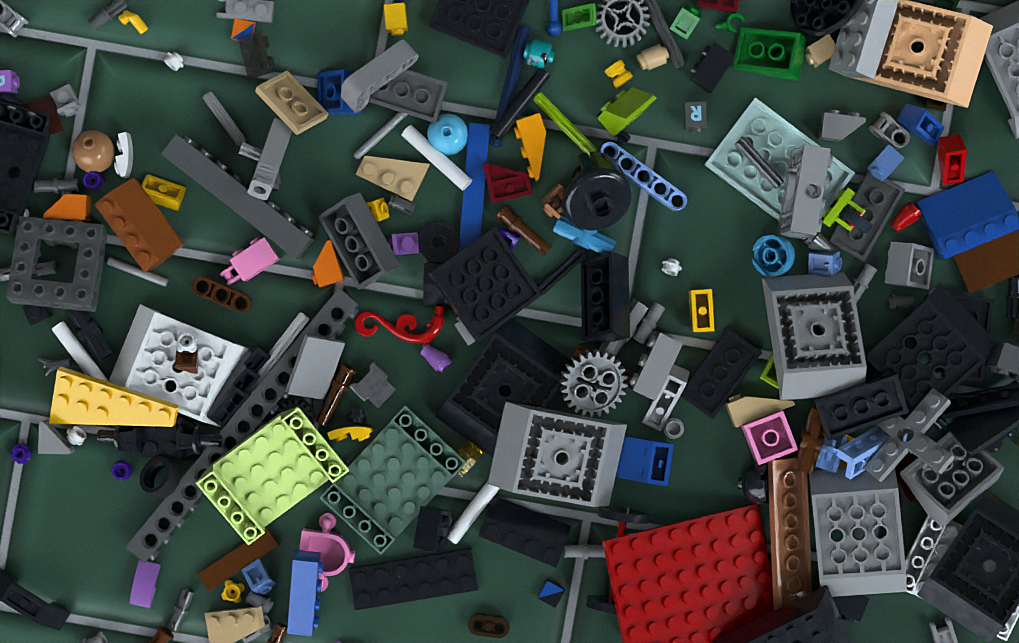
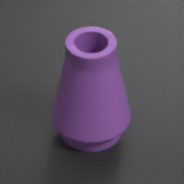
(437, 359)

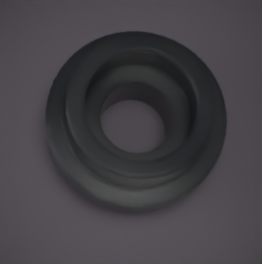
(356, 416)

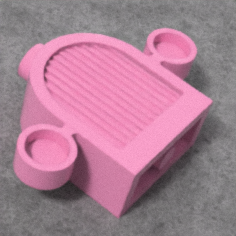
(333, 547)

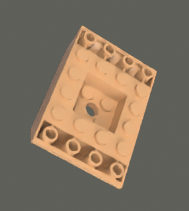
(950, 55)

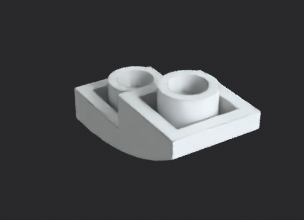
(125, 161)

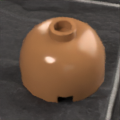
(93, 151)

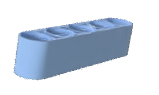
(653, 178)

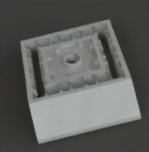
(809, 362)
(528, 450)

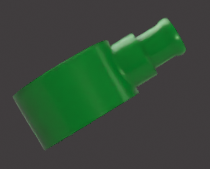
(726, 24)

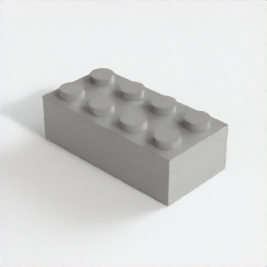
(863, 39)

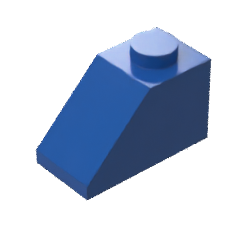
(920, 123)

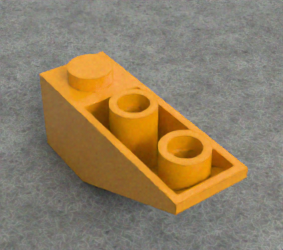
(533, 136)

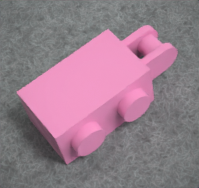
(251, 260)

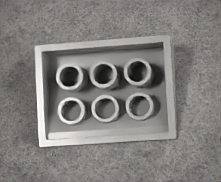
(958, 486)

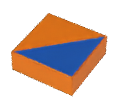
(242, 28)

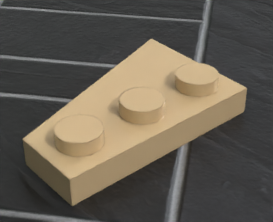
(394, 175)
(233, 624)

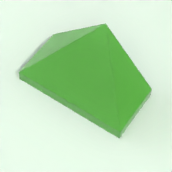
(579, 17)

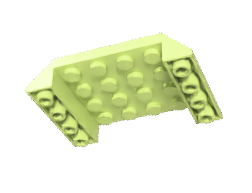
(270, 473)

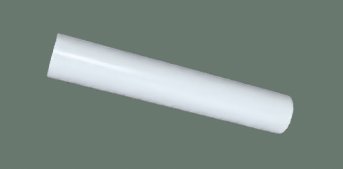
(436, 157)
(77, 351)
(471, 512)

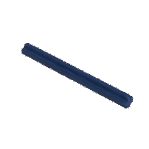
(512, 75)

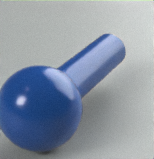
(554, 27)

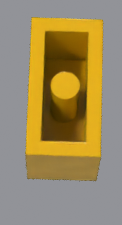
(701, 310)

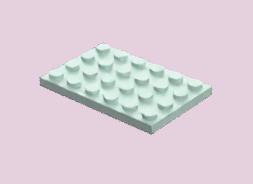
(774, 141)

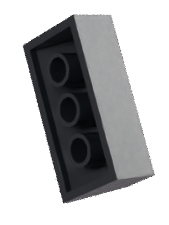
(605, 298)
(524, 531)

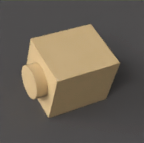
(820, 51)

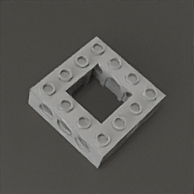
(804, 177)

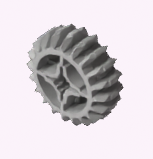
(638, 28)

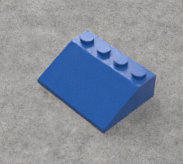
(968, 215)

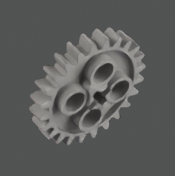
(600, 366)

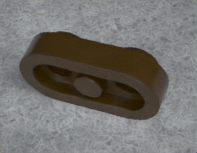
(488, 625)

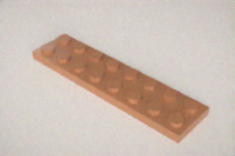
(789, 532)

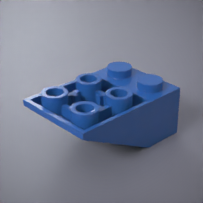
(645, 460)

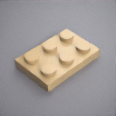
(291, 102)

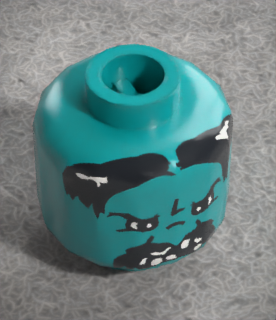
(539, 53)

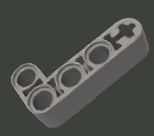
(376, 73)

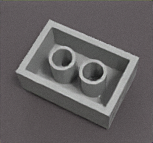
(655, 365)

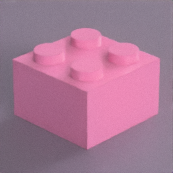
(769, 437)

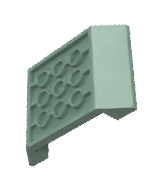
(393, 479)

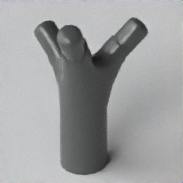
(54, 364)

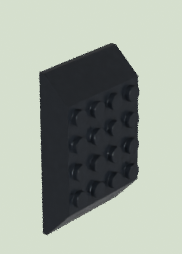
(805, 620)

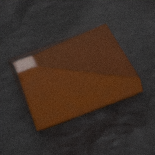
(187, 361)

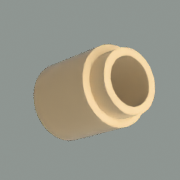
(652, 57)

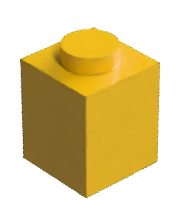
(395, 18)

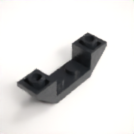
(30, 605)

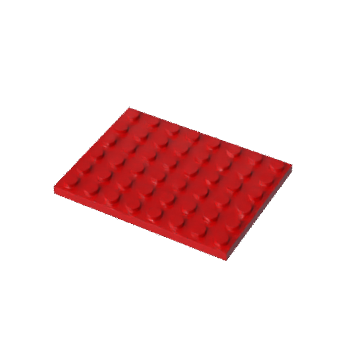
(691, 578)

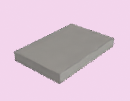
(315, 367)

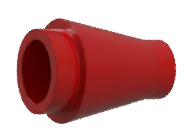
(905, 217)

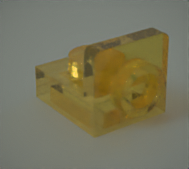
(470, 454)

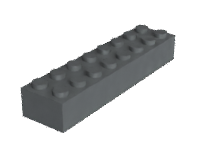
(233, 193)

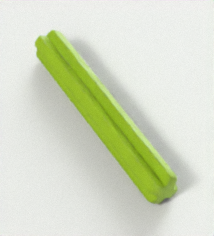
(573, 133)

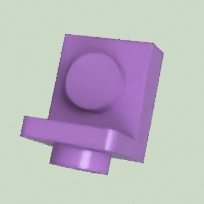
(404, 243)

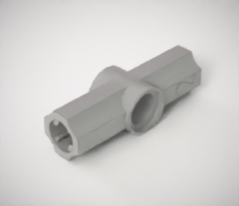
(637, 311)

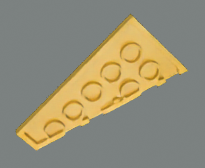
(98, 402)

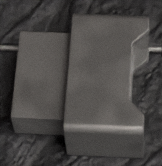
(374, 386)

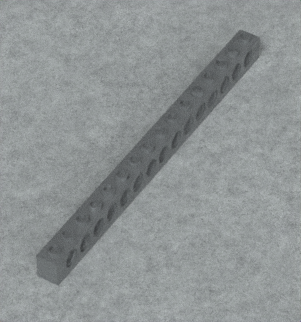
(139, 543)

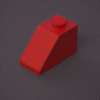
(951, 159)

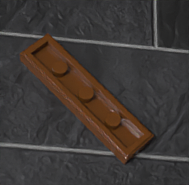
(237, 560)

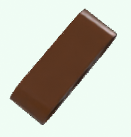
(212, 294)

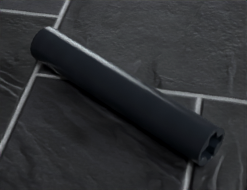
(519, 104)

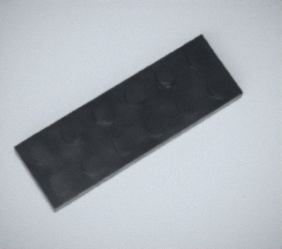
(413, 579)

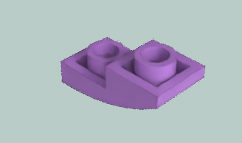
(144, 584)

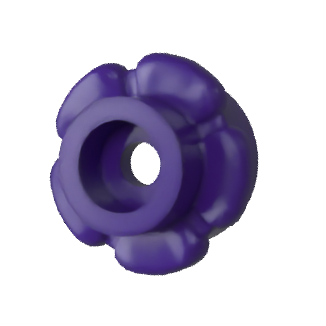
(87, 180)
(26, 453)
(121, 475)

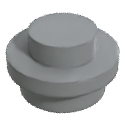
(673, 428)

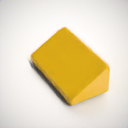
(164, 192)

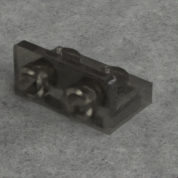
(256, 55)

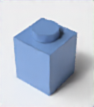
(885, 163)

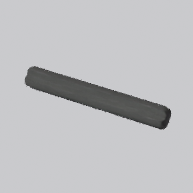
(665, 33)

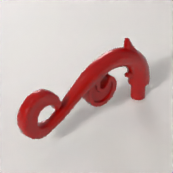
(398, 331)

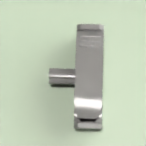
(268, 159)

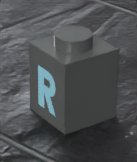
(694, 116)

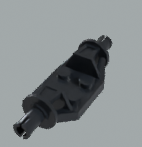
(161, 440)

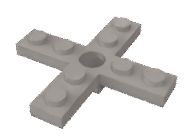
(920, 445)

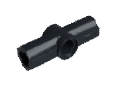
(90, 333)

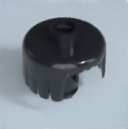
(597, 193)

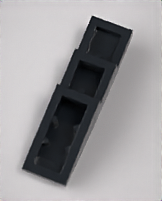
(235, 389)

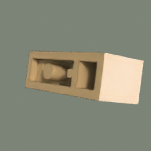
(750, 408)

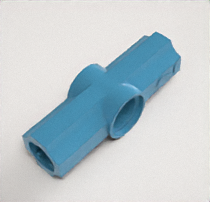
(584, 238)

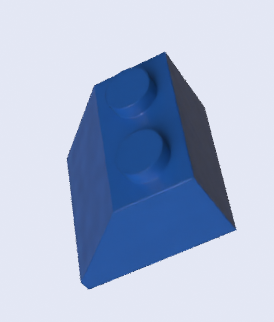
(329, 92)

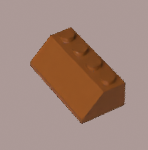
(139, 224)

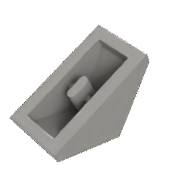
(52, 441)

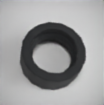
(170, 481)

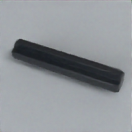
(562, 270)

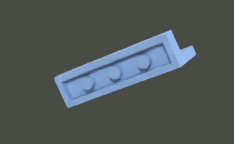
(861, 450)

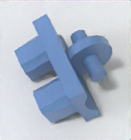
(827, 457)

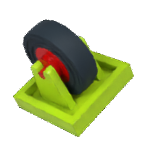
(853, 218)

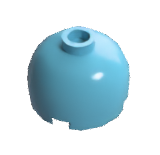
(448, 134)

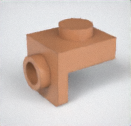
(550, 202)

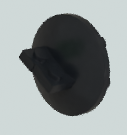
(822, 16)

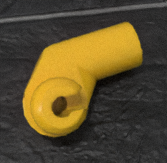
(137, 22)

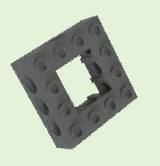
(79, 295)

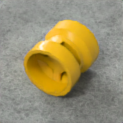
(618, 74)

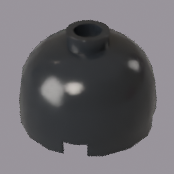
(755, 483)

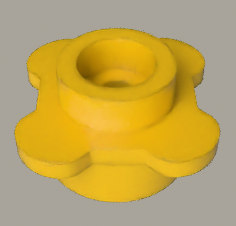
(235, 597)

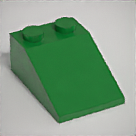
(770, 53)

